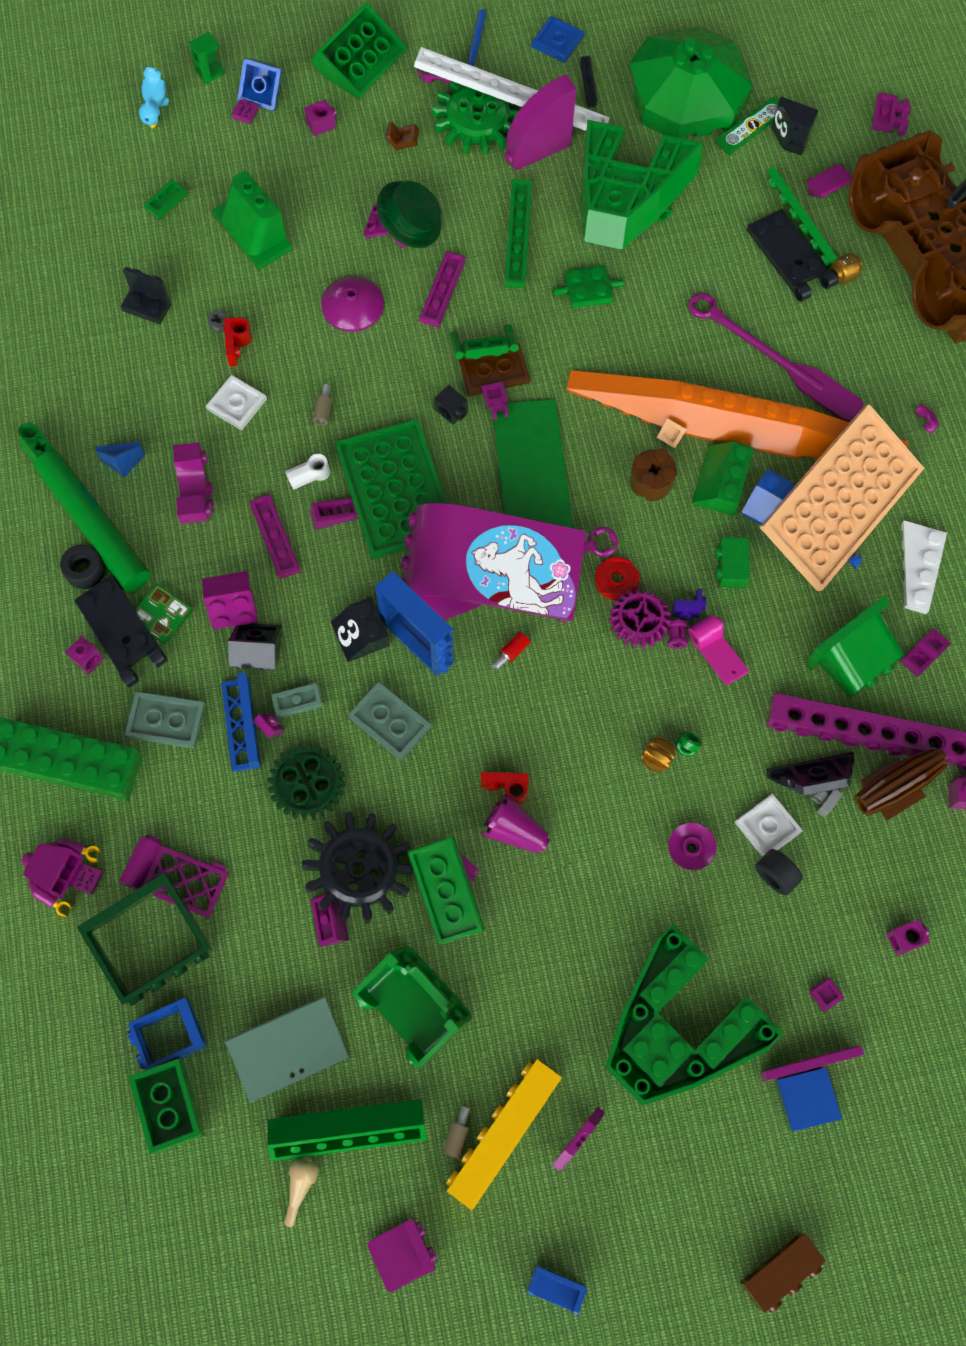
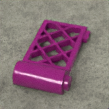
(147, 859)

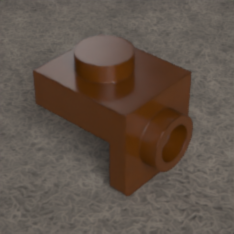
(402, 137)

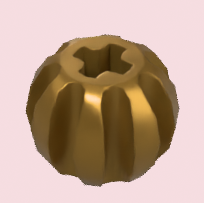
(658, 754)

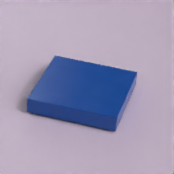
(557, 39)
(809, 1099)

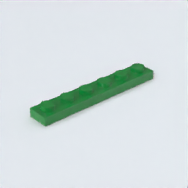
(797, 211)
(518, 233)

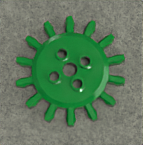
(463, 122)

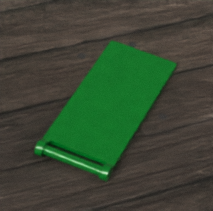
(532, 463)

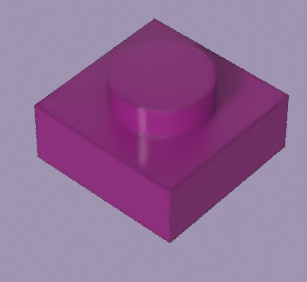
(269, 724)

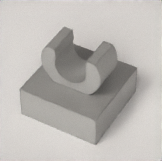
(826, 801)

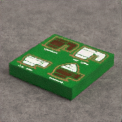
(163, 613)

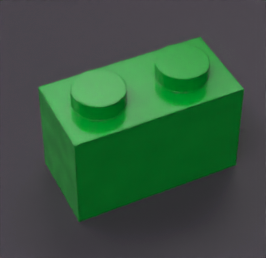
(733, 562)

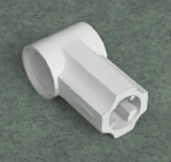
(307, 473)

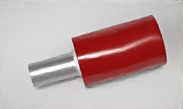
(512, 649)

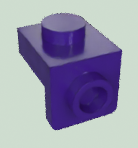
(689, 609)

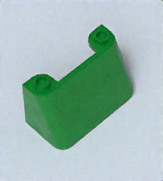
(413, 1003)

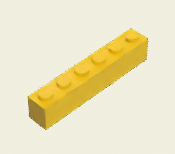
(503, 1135)

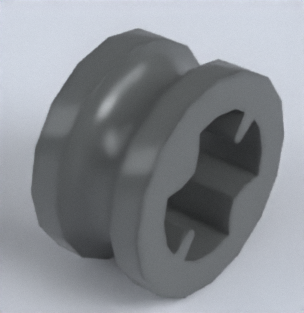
(214, 316)

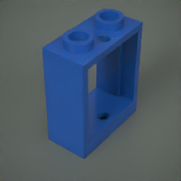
(190, 1021)

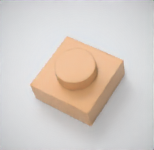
(671, 433)

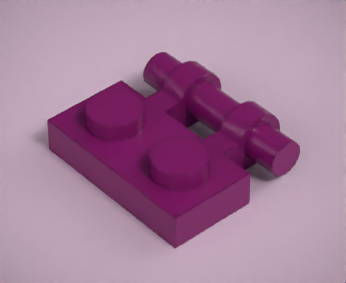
(884, 114)

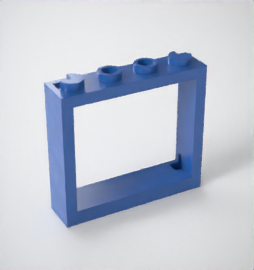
(415, 624)

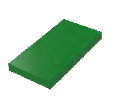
(446, 890)

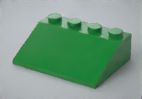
(359, 52)

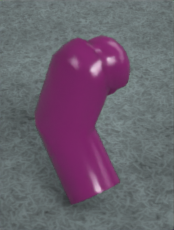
(929, 416)

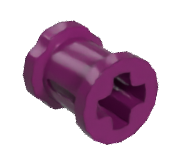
(677, 634)

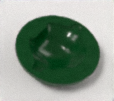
(409, 213)

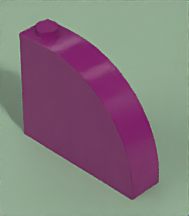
(542, 124)

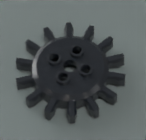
(344, 848)

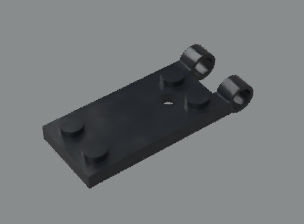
(786, 245)
(113, 619)

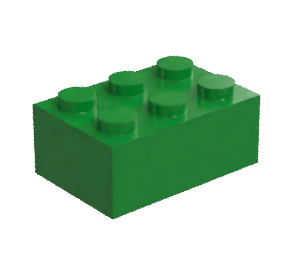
(166, 1106)

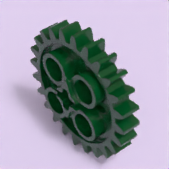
(287, 791)

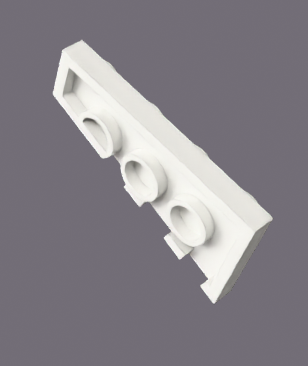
(921, 564)

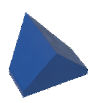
(121, 457)

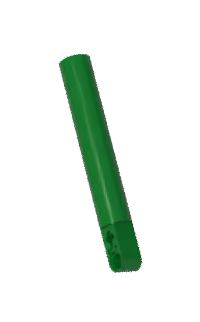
(83, 509)

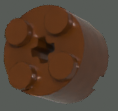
(653, 474)

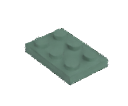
(165, 720)
(389, 721)

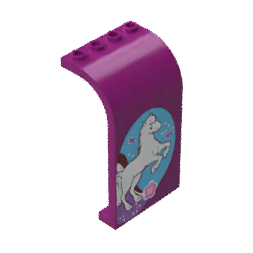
(493, 560)

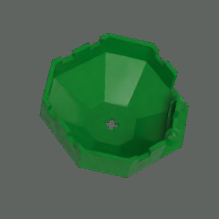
(687, 95)

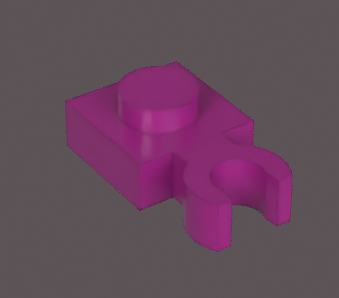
(495, 398)

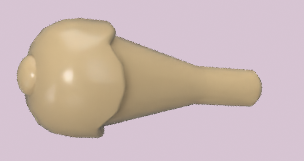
(302, 1174)

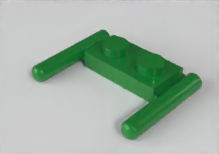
(484, 346)

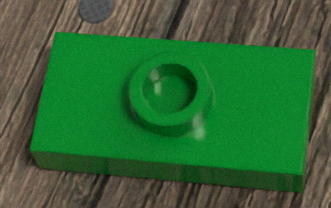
(165, 199)

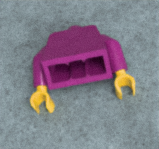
(53, 868)

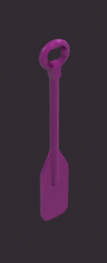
(807, 379)
(449, 608)

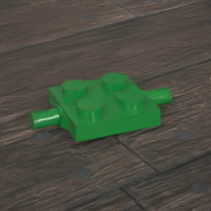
(588, 286)

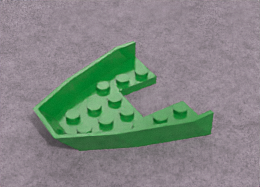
(627, 198)

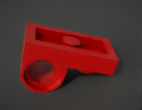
(234, 339)
(494, 781)

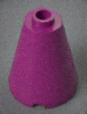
(515, 827)

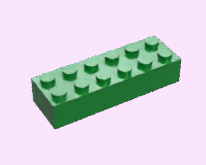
(68, 759)

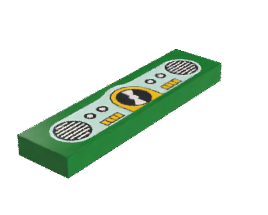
(748, 127)

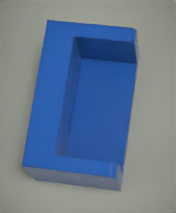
(556, 1289)

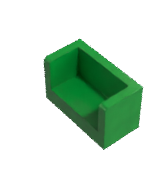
(204, 57)

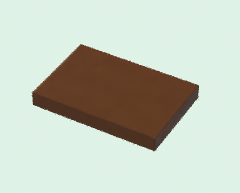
(490, 369)

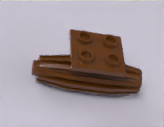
(899, 783)

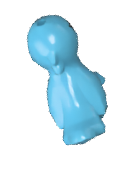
(154, 96)

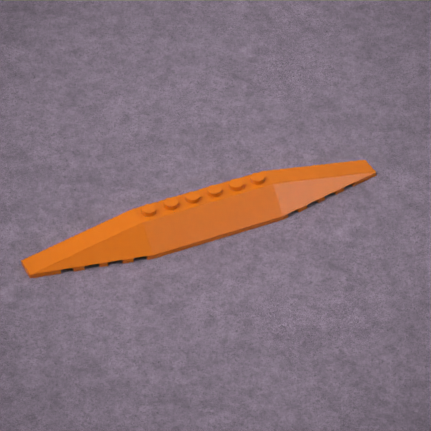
(714, 413)

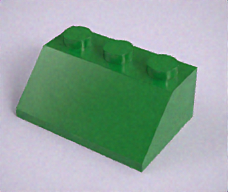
(723, 477)

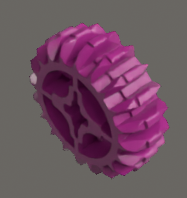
(649, 620)

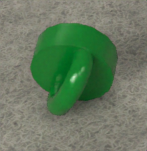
(688, 741)

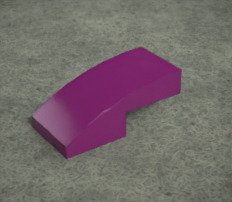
(925, 652)

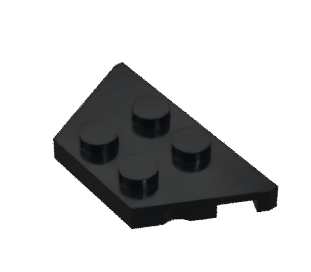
(815, 775)

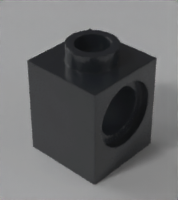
(451, 405)

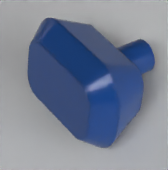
(855, 559)

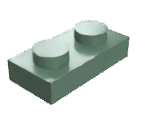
(296, 700)

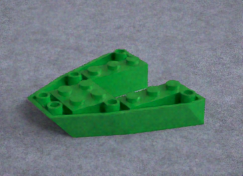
(651, 1054)

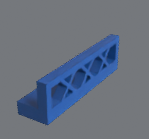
(247, 720)

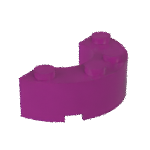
(194, 489)

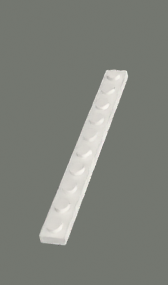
(491, 83)

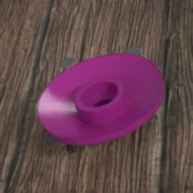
(700, 838)

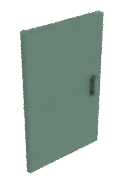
(278, 1049)

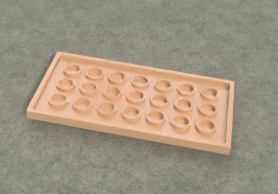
(842, 498)

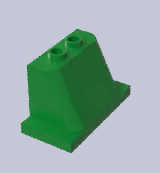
(253, 221)
(859, 651)

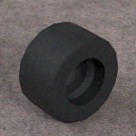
(79, 554)
(778, 872)

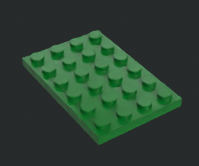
(388, 479)

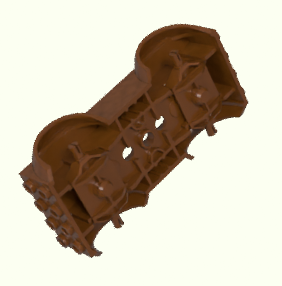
(893, 198)

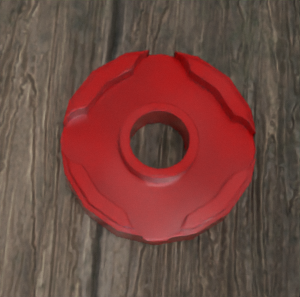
(620, 566)

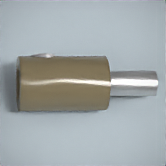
(323, 407)
(456, 1135)

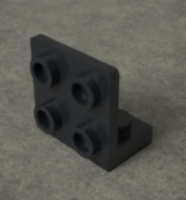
(146, 296)

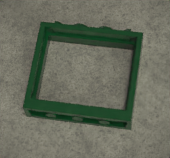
(88, 927)

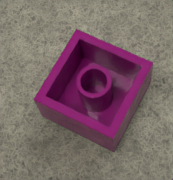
(229, 600)

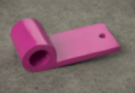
(709, 640)

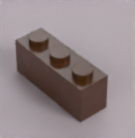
(783, 1273)

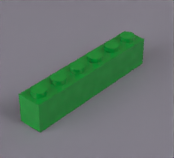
(346, 1130)

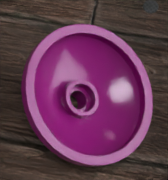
(356, 311)

